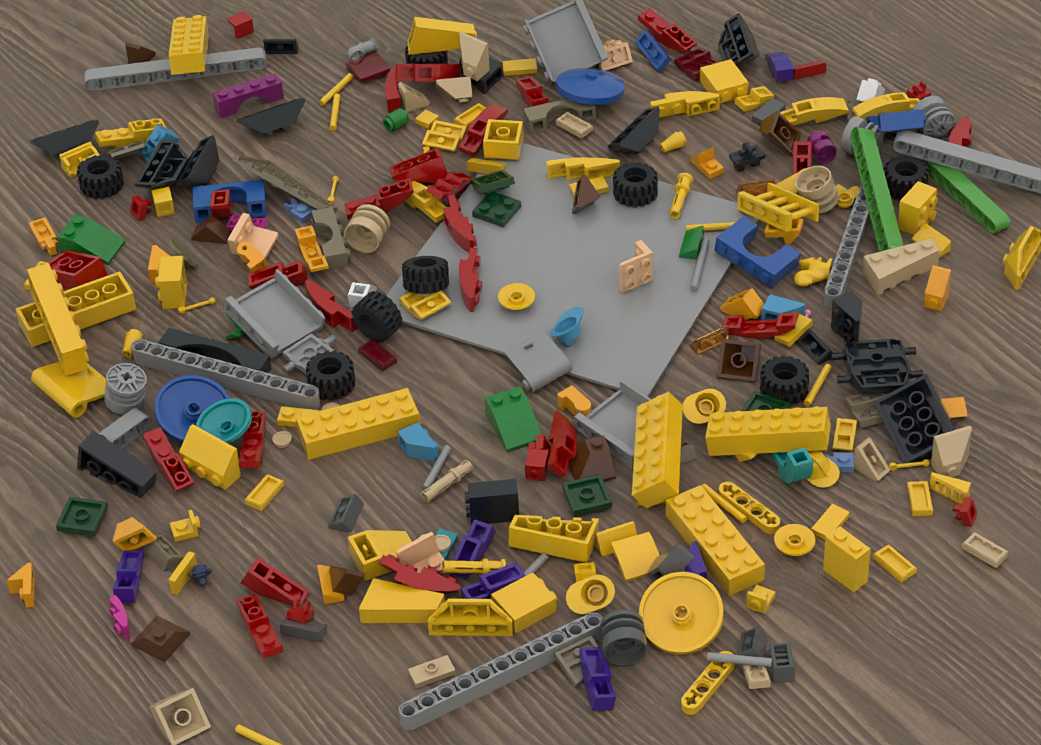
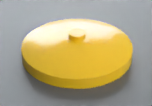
(681, 613)

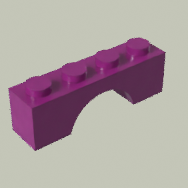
(229, 99)

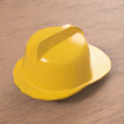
(700, 405)
(824, 472)
(590, 594)

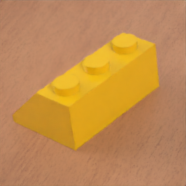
(210, 457)

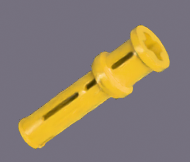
(681, 191)
(477, 567)

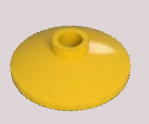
(516, 296)
(794, 540)

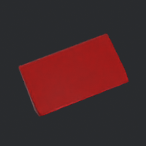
(809, 69)

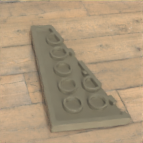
(282, 180)

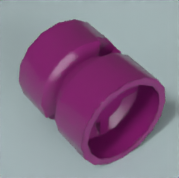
(822, 146)

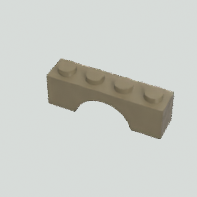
(540, 116)
(326, 225)

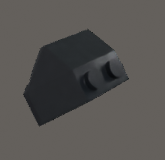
(737, 41)
(273, 118)
(638, 133)
(66, 139)
(201, 164)
(163, 166)

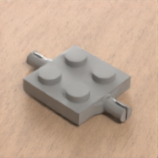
(302, 351)

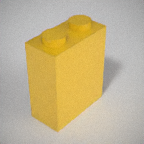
(724, 79)
(846, 559)
(526, 601)

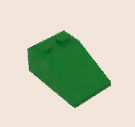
(90, 238)
(512, 418)

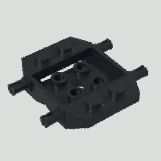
(861, 359)

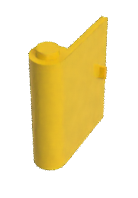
(70, 391)

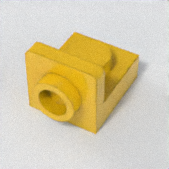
(185, 528)
(584, 570)
(760, 599)

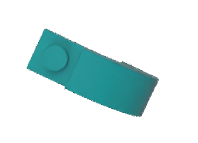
(794, 465)

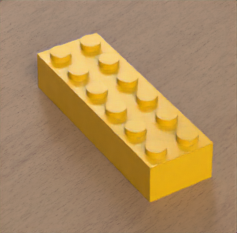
(188, 45)
(90, 305)
(58, 319)
(356, 423)
(768, 431)
(657, 450)
(720, 543)

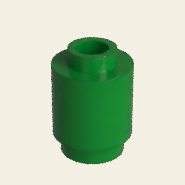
(395, 119)

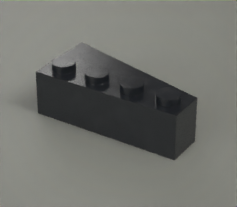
(115, 465)

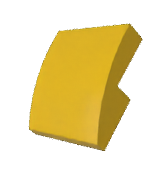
(445, 136)
(424, 304)
(635, 555)

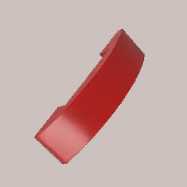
(761, 328)

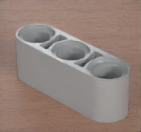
(127, 428)

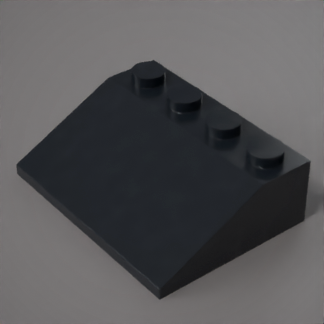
(914, 418)

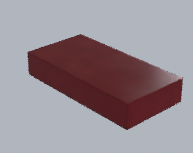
(377, 355)

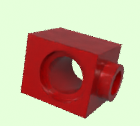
(536, 464)

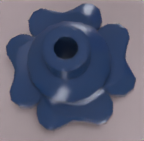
(200, 573)

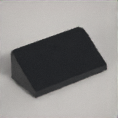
(281, 46)
(815, 347)

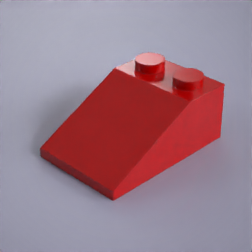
(421, 168)
(77, 268)

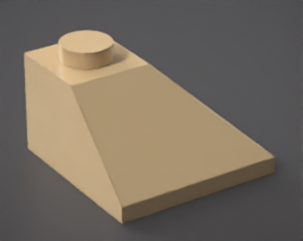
(474, 56)
(456, 88)
(951, 451)
(180, 716)

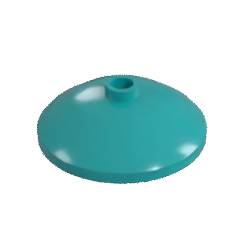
(226, 419)

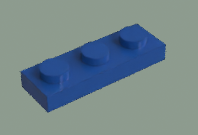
(653, 50)

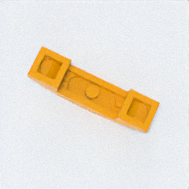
(310, 249)

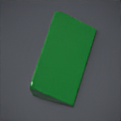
(692, 243)

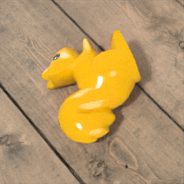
(812, 271)

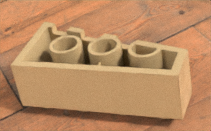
(899, 264)

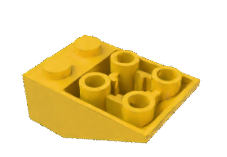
(369, 547)

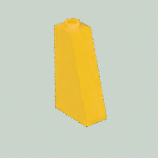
(436, 35)
(398, 603)

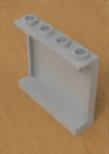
(565, 39)
(275, 315)
(615, 421)

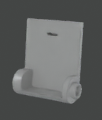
(539, 361)

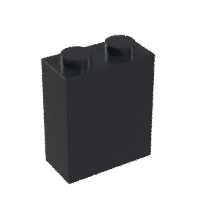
(492, 501)

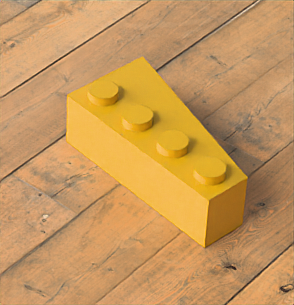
(554, 536)

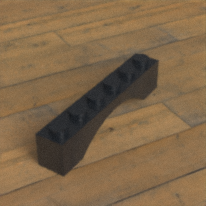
(216, 350)

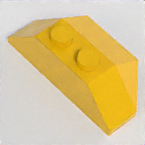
(1022, 256)
(470, 618)

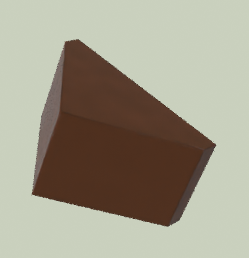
(138, 54)
(584, 194)
(211, 231)
(345, 580)

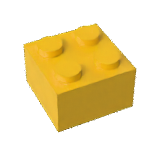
(503, 139)
(917, 208)
(171, 282)

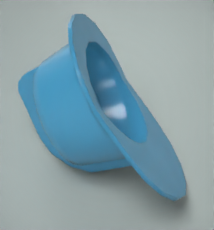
(568, 326)

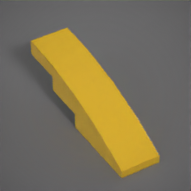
(576, 167)

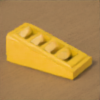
(950, 487)

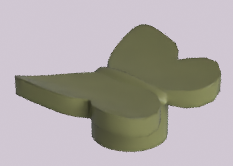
(181, 252)

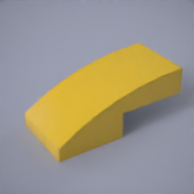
(755, 99)
(844, 434)

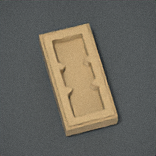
(574, 125)
(985, 550)
(431, 671)
(756, 676)

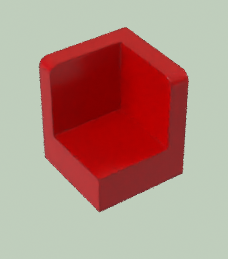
(242, 24)

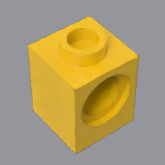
(163, 201)

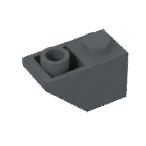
(670, 562)

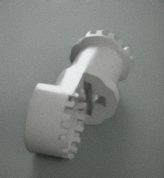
(362, 49)

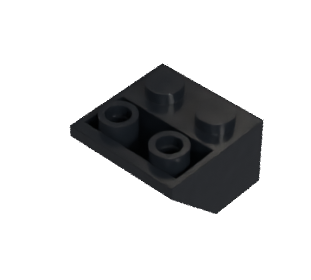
(847, 316)

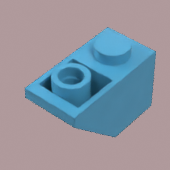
(158, 134)
(775, 305)
(417, 443)

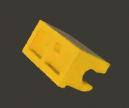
(73, 158)

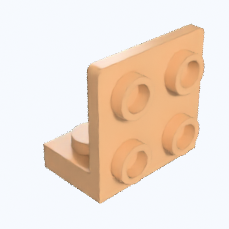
(618, 54)
(245, 231)
(637, 269)
(421, 553)

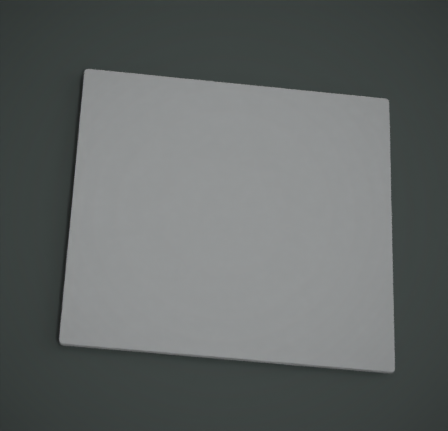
(576, 264)

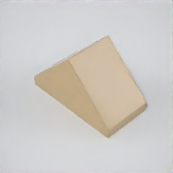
(411, 98)
(870, 461)

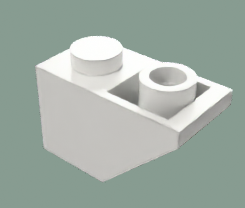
(869, 89)
(358, 292)

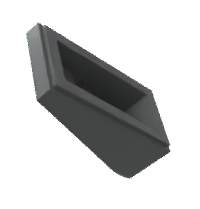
(782, 663)

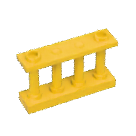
(778, 216)

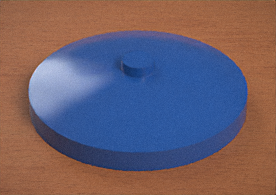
(590, 86)
(183, 401)

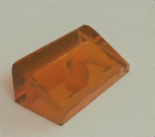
(755, 187)
(710, 340)

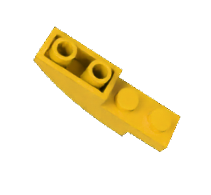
(687, 102)
(885, 104)
(815, 109)
(136, 131)
(426, 202)

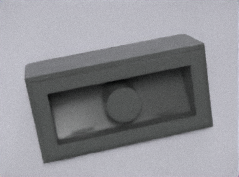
(346, 513)
(310, 631)
(753, 642)

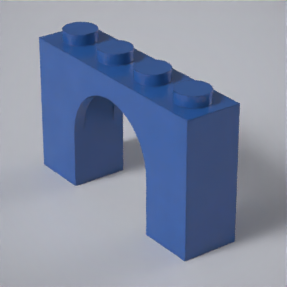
(898, 120)
(248, 192)
(767, 269)

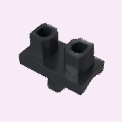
(747, 155)

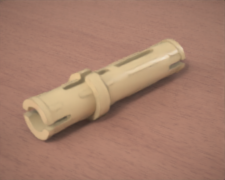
(453, 476)

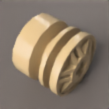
(818, 186)
(367, 228)

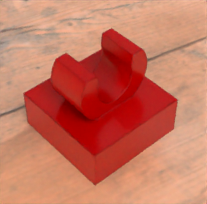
(918, 91)
(139, 207)
(541, 443)
(966, 511)
(299, 613)

